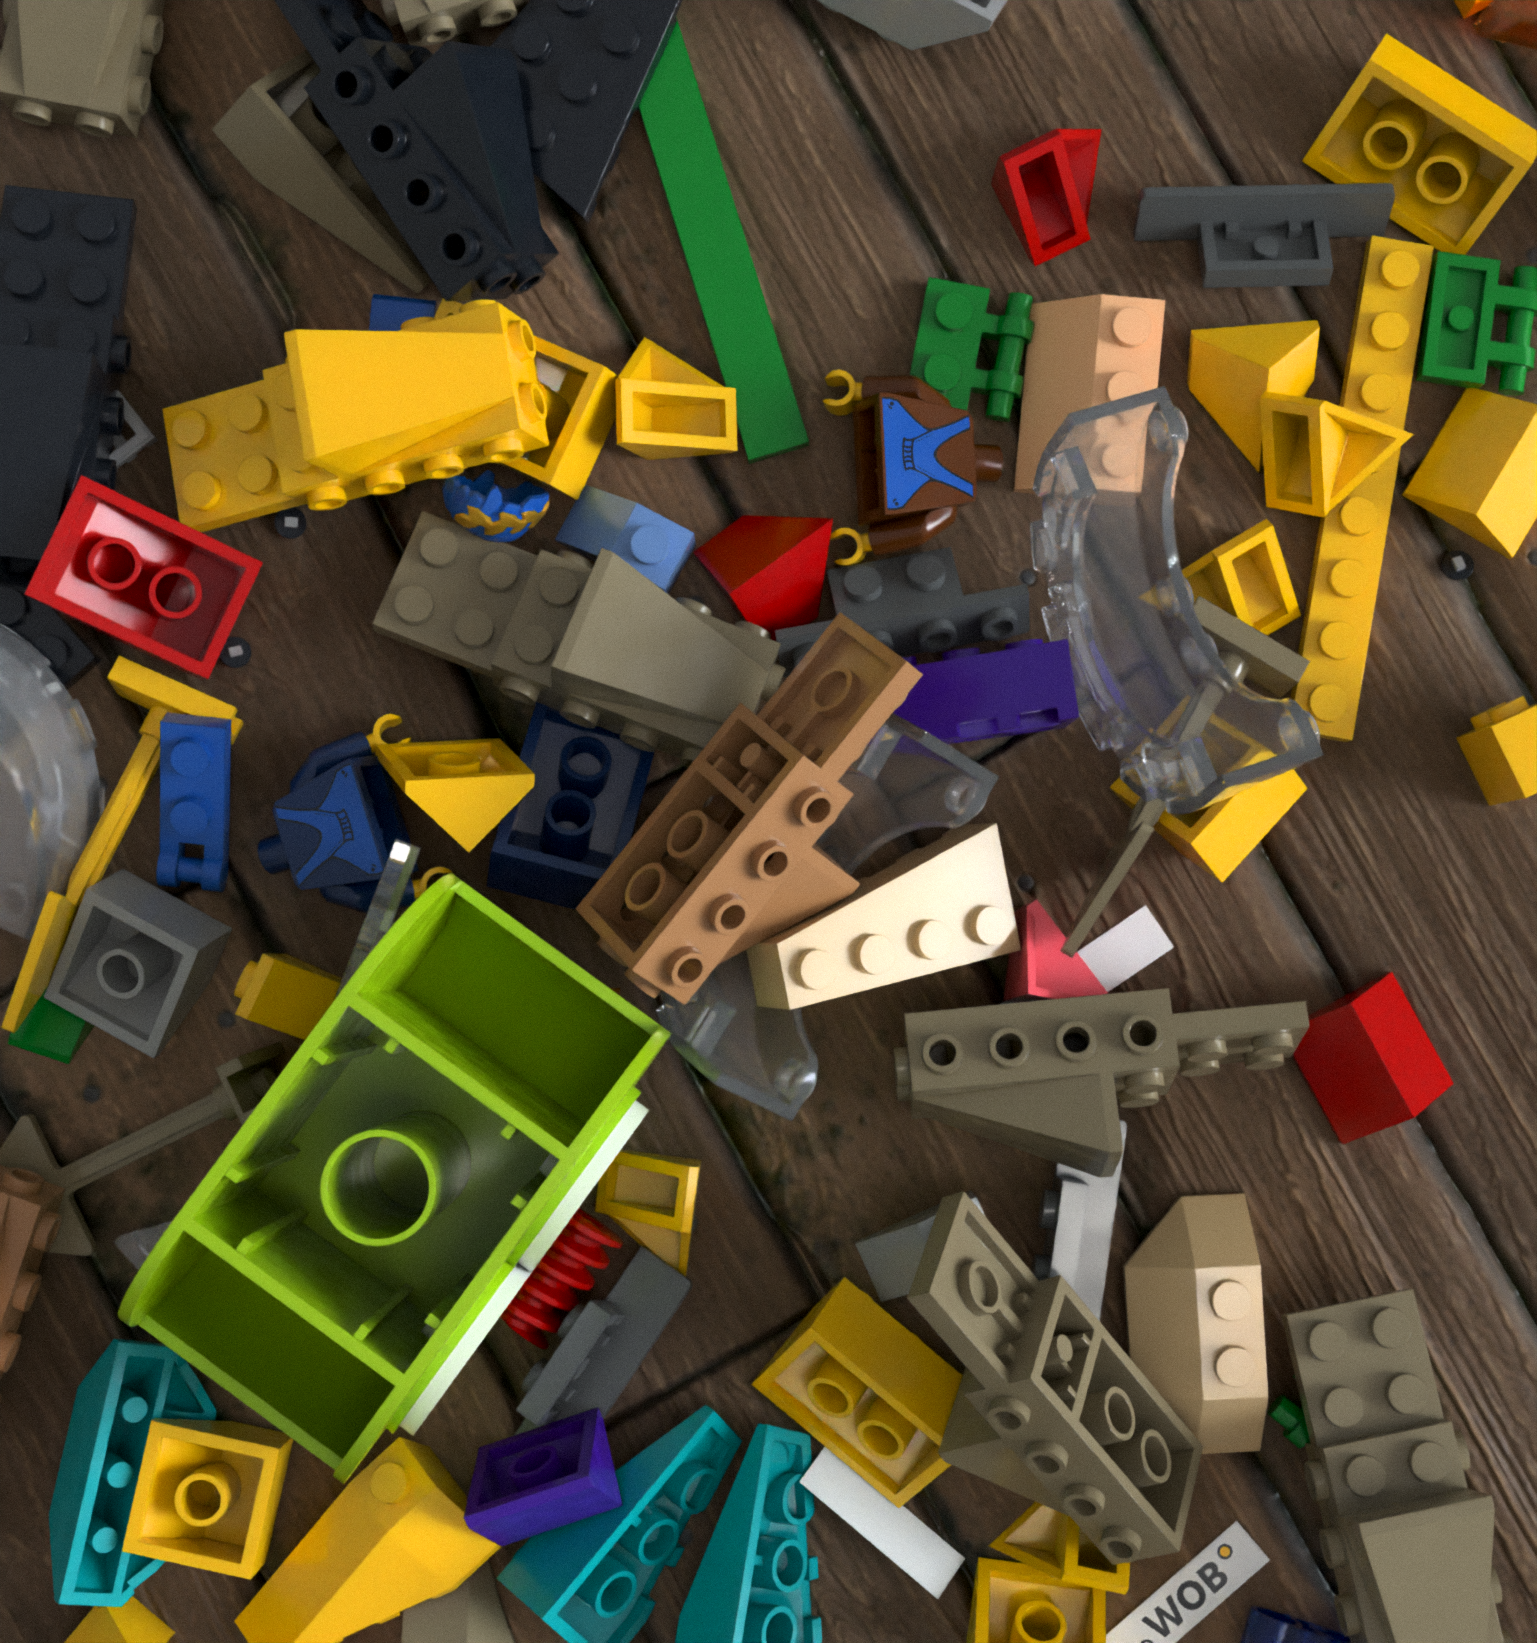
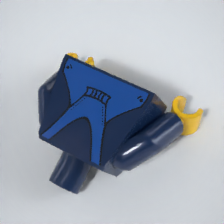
(341, 823)

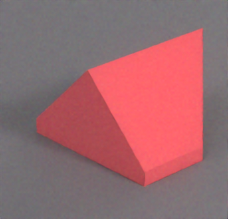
(1040, 967)

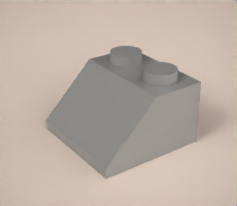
(136, 961)

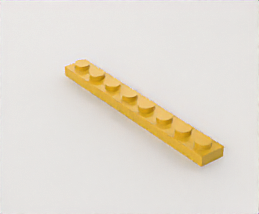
(1355, 530)

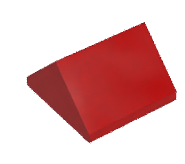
(1370, 1061)

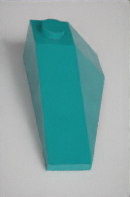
(758, 1561)
(599, 1571)

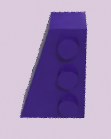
(994, 692)

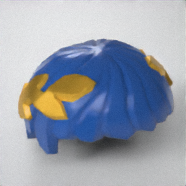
(492, 510)

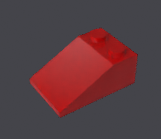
(143, 578)

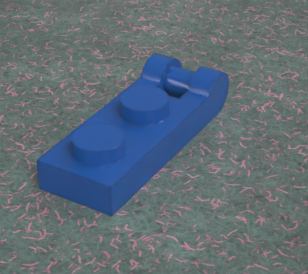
(194, 800)

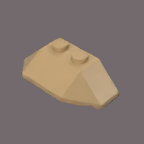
(1201, 1319)

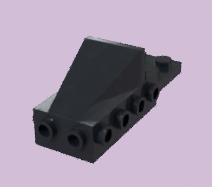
(434, 143)
(59, 356)

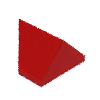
(1049, 190)
(770, 568)

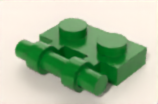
(1460, 322)
(950, 339)

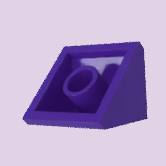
(542, 1480)

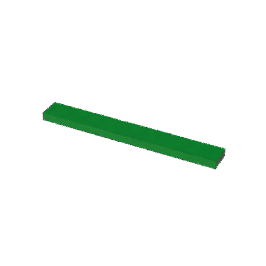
(719, 258)

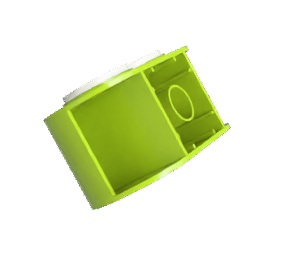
(399, 1177)

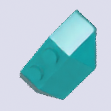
(103, 1464)

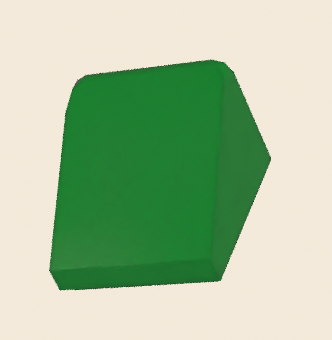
(51, 1031)

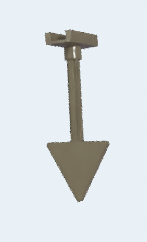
(1246, 655)
(240, 1091)

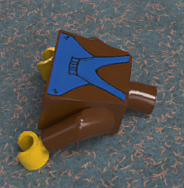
(910, 461)

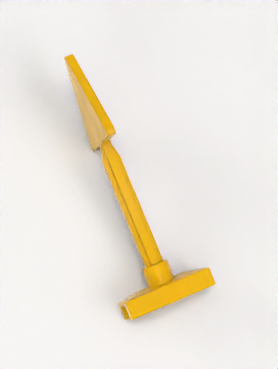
(58, 913)

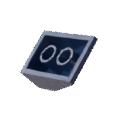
(573, 816)

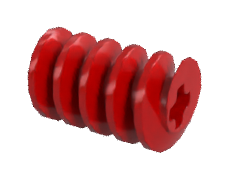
(556, 1273)

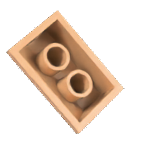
(1080, 358)

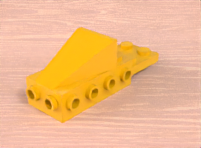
(360, 417)

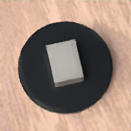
(290, 523)
(1457, 565)
(235, 652)

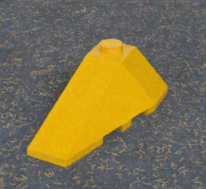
(372, 1554)

